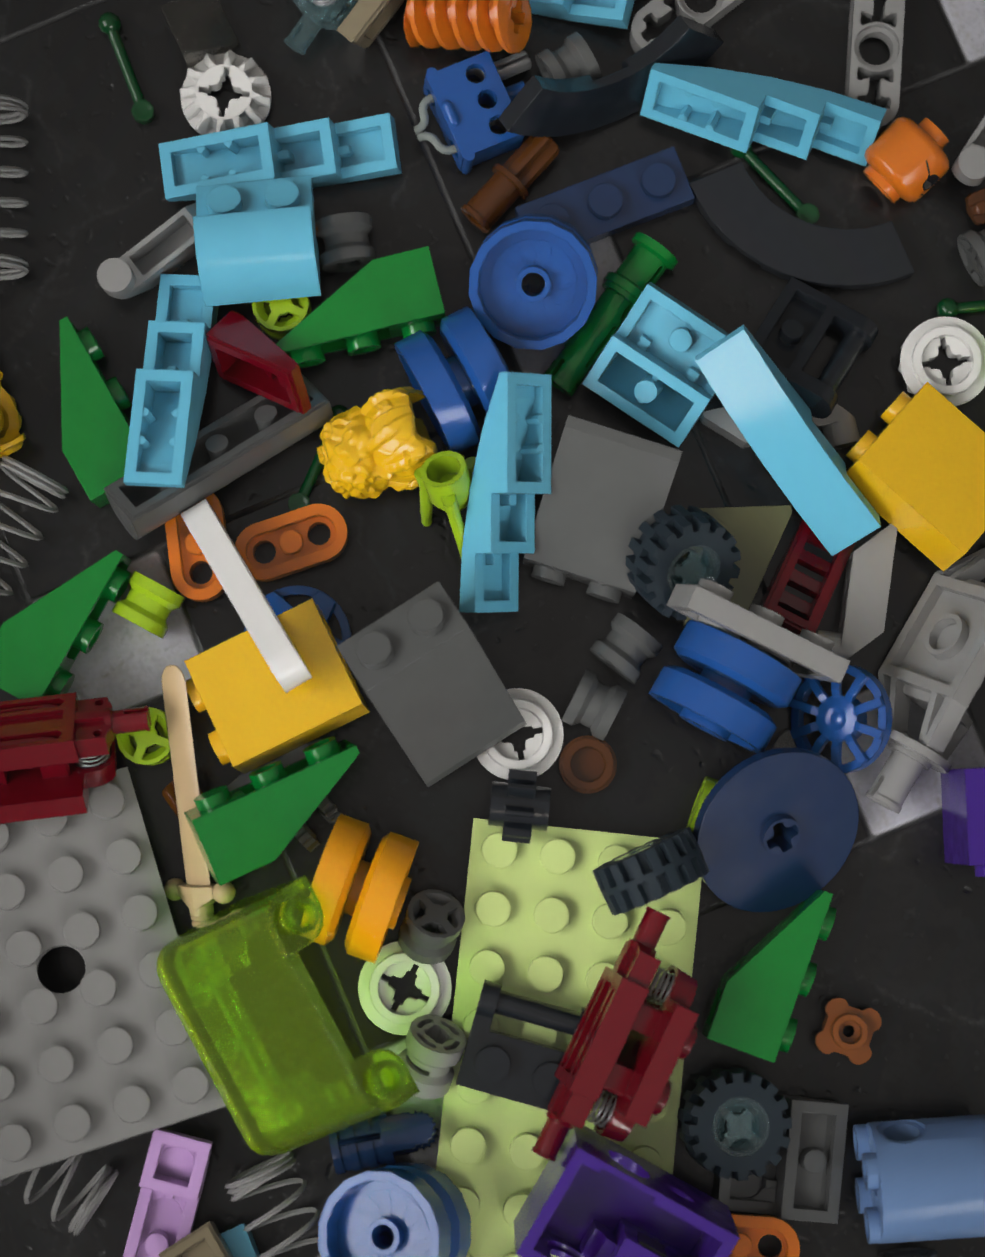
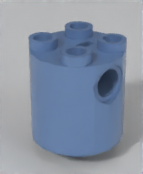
(921, 1178)

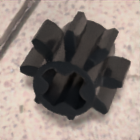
(519, 806)

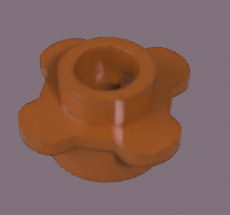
(840, 1015)

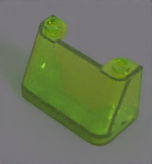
(267, 1026)

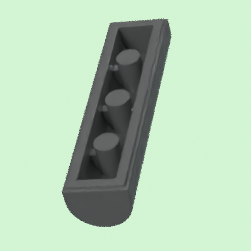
(220, 456)

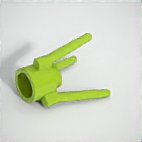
(445, 483)

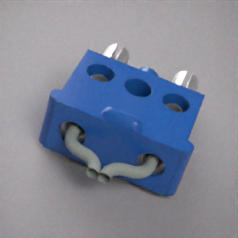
(458, 109)

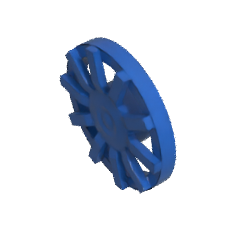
(843, 719)

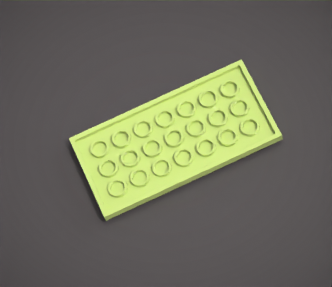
(545, 936)

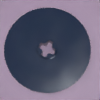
(815, 834)

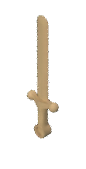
(197, 891)

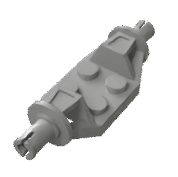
(939, 668)

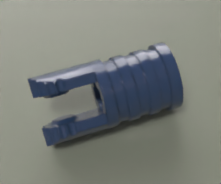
(381, 1140)

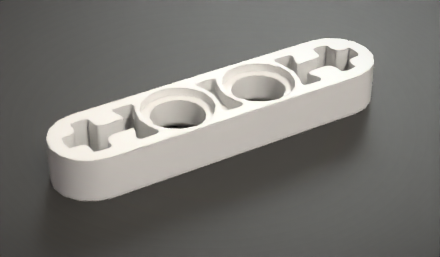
(246, 596)

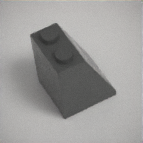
(598, 499)
(432, 684)

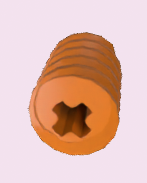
(468, 24)

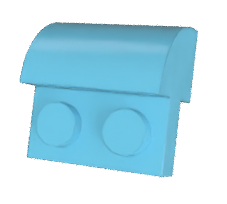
(256, 241)
(652, 365)

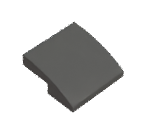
(809, 1174)

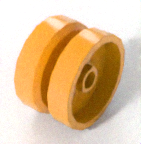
(362, 889)

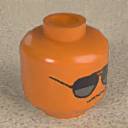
(907, 159)

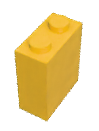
(925, 474)
(252, 710)

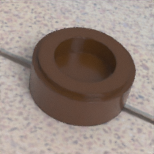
(587, 764)

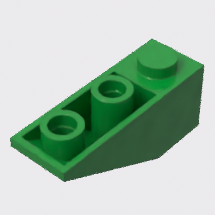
(378, 303)
(91, 414)
(50, 633)
(258, 820)
(761, 989)

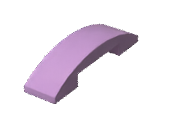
(168, 1192)

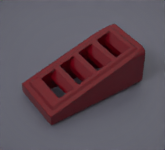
(256, 363)
(796, 611)

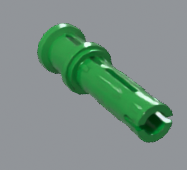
(621, 290)

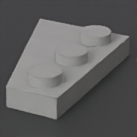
(804, 654)

